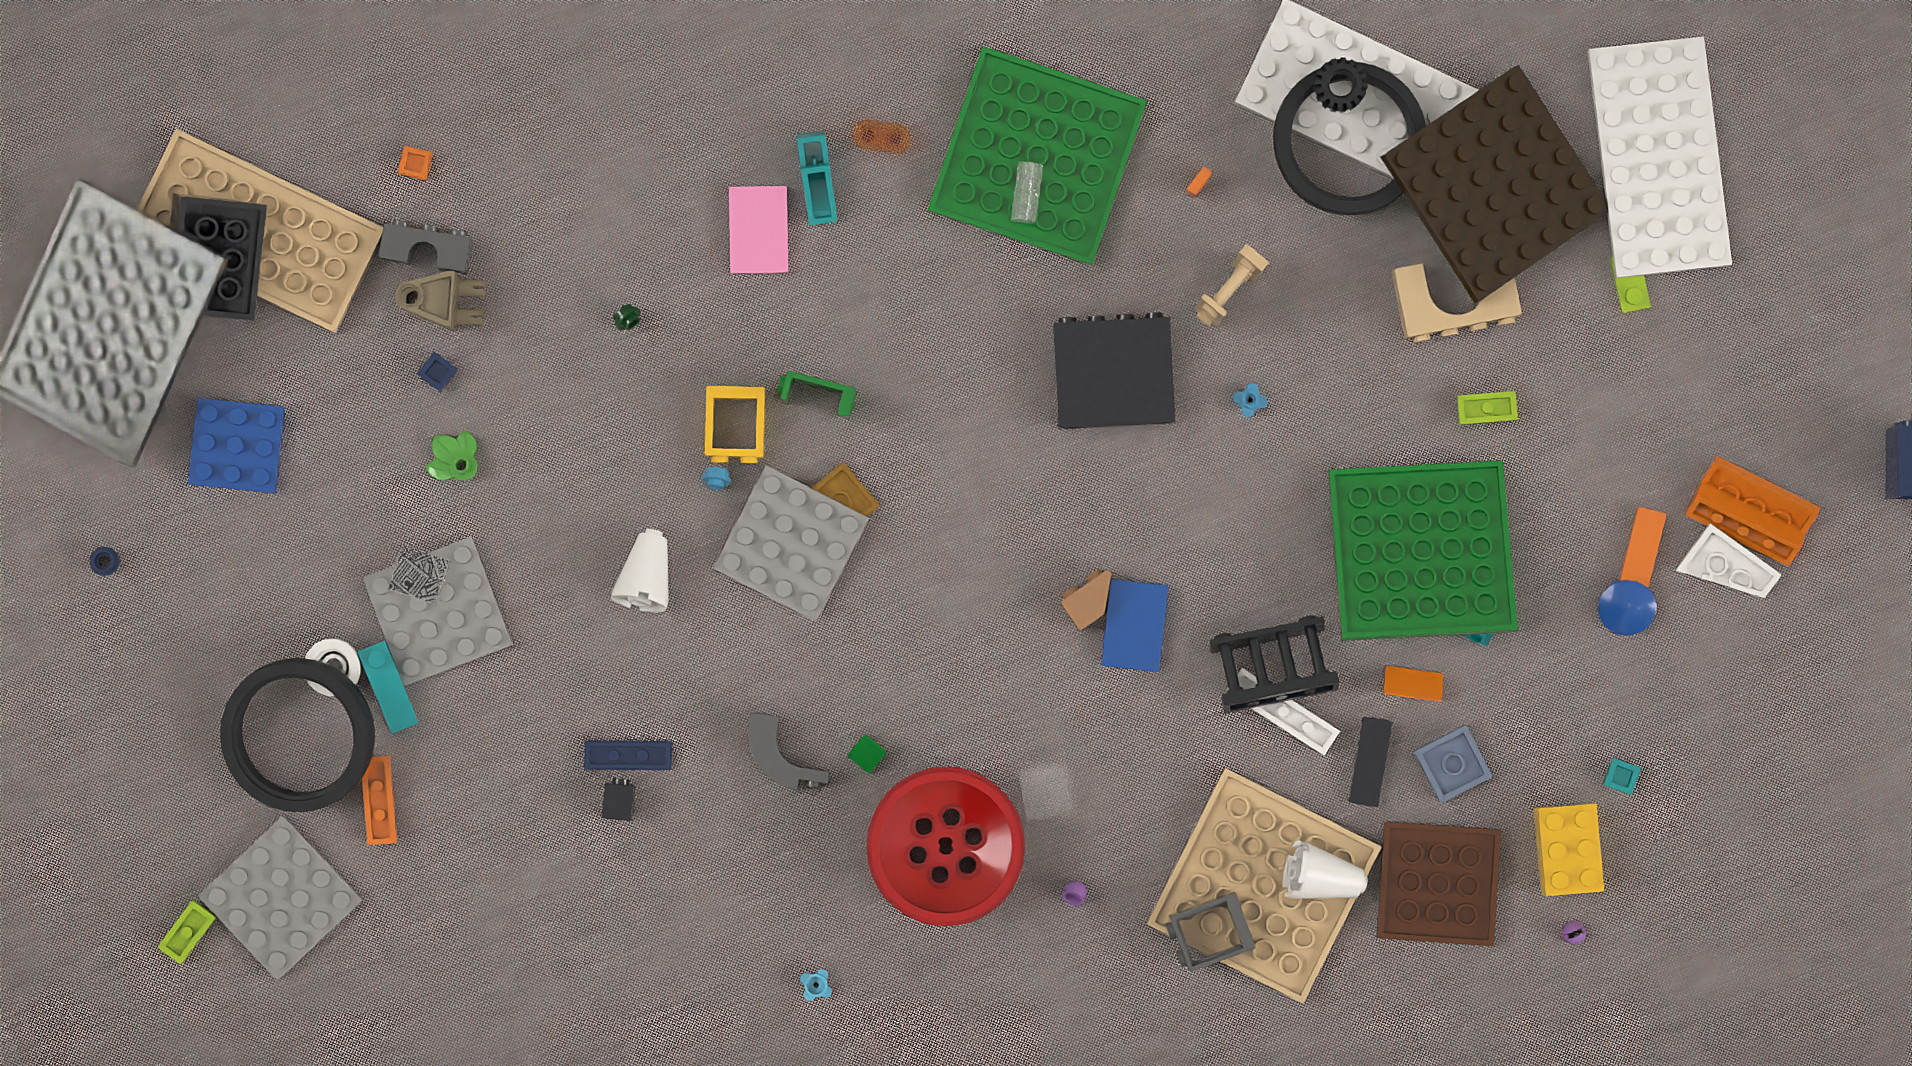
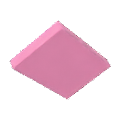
(758, 230)

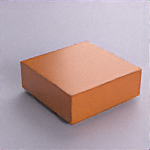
(415, 163)
(1198, 182)

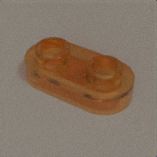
(882, 135)

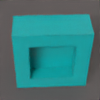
(1621, 776)

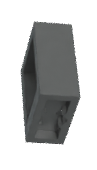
(1240, 924)

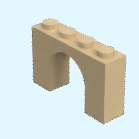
(1422, 317)

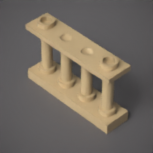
(1247, 267)

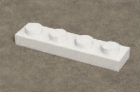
(1294, 719)

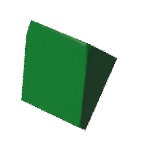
(867, 753)

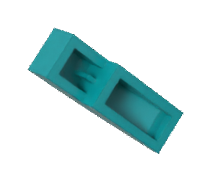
(816, 177)

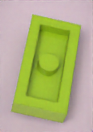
(1631, 292)
(1487, 407)
(187, 932)

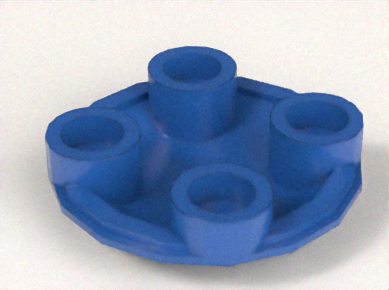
(1627, 607)

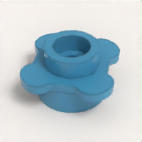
(1249, 408)

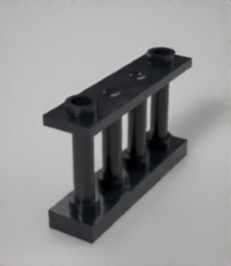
(1265, 692)

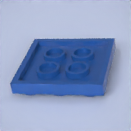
(236, 445)

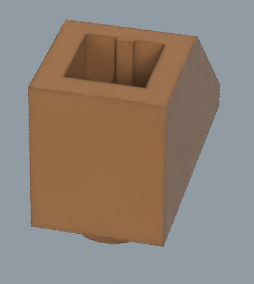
(1089, 601)

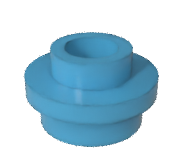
(716, 478)

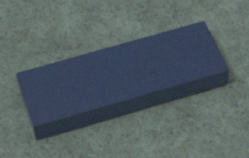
(627, 755)

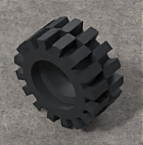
(1347, 68)

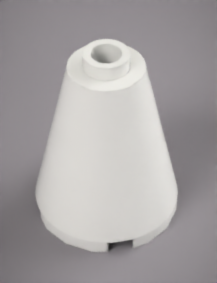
(645, 574)
(1321, 874)

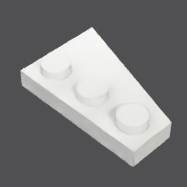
(1726, 562)

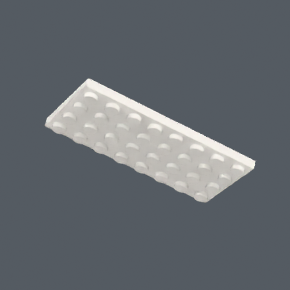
(1305, 41)
(1659, 157)

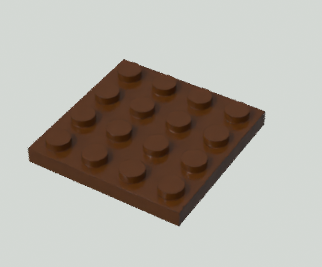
(1438, 883)

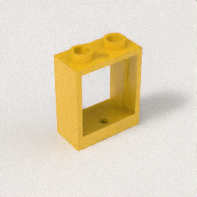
(747, 456)

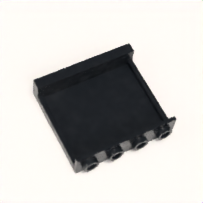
(1114, 371)

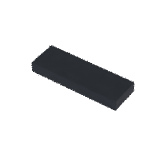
(1370, 761)

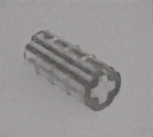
(1027, 192)

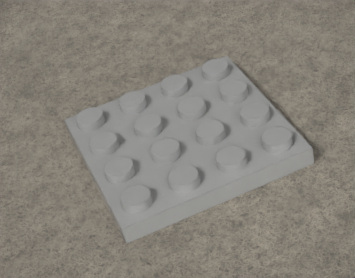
(791, 543)
(445, 635)
(280, 898)

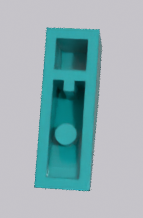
(387, 687)

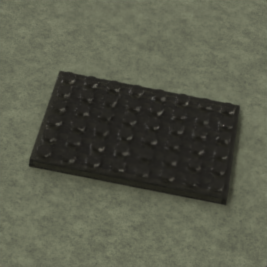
(107, 322)

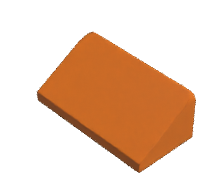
(1413, 683)

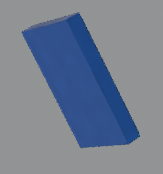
(1134, 625)

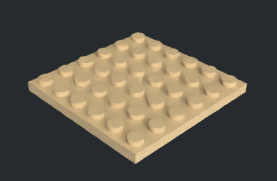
(1244, 850)

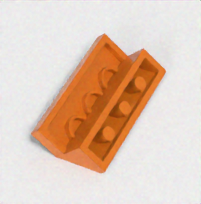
(1752, 510)

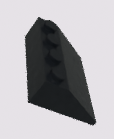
(233, 231)

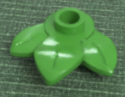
(449, 455)

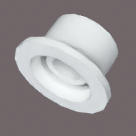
(338, 655)

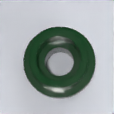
(627, 317)

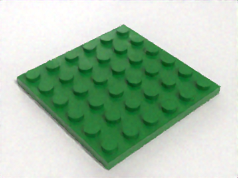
(1046, 118)
(1422, 550)

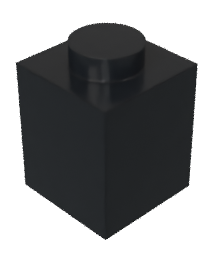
(618, 800)

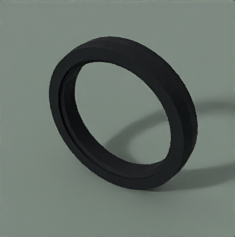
(1295, 177)
(247, 774)

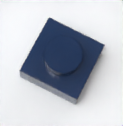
(437, 372)

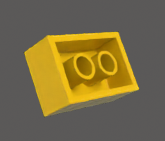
(1568, 849)

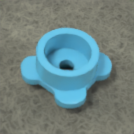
(812, 992)

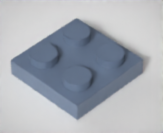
(1452, 764)

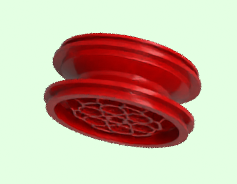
(962, 895)

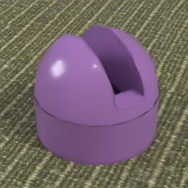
(1074, 893)
(1573, 926)

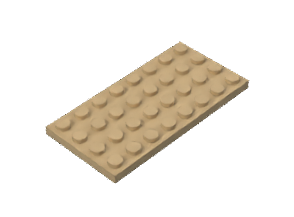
(310, 246)

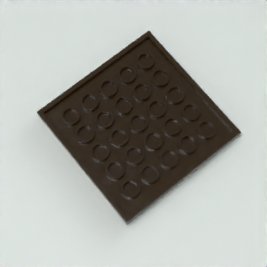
(1496, 183)

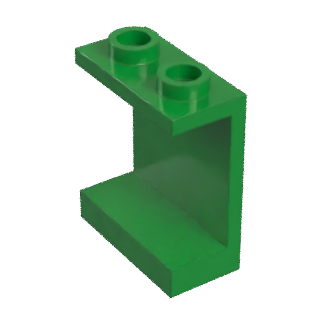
(848, 393)

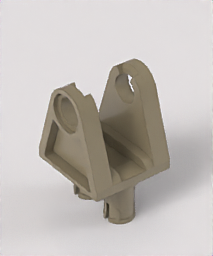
(440, 299)

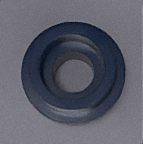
(95, 561)

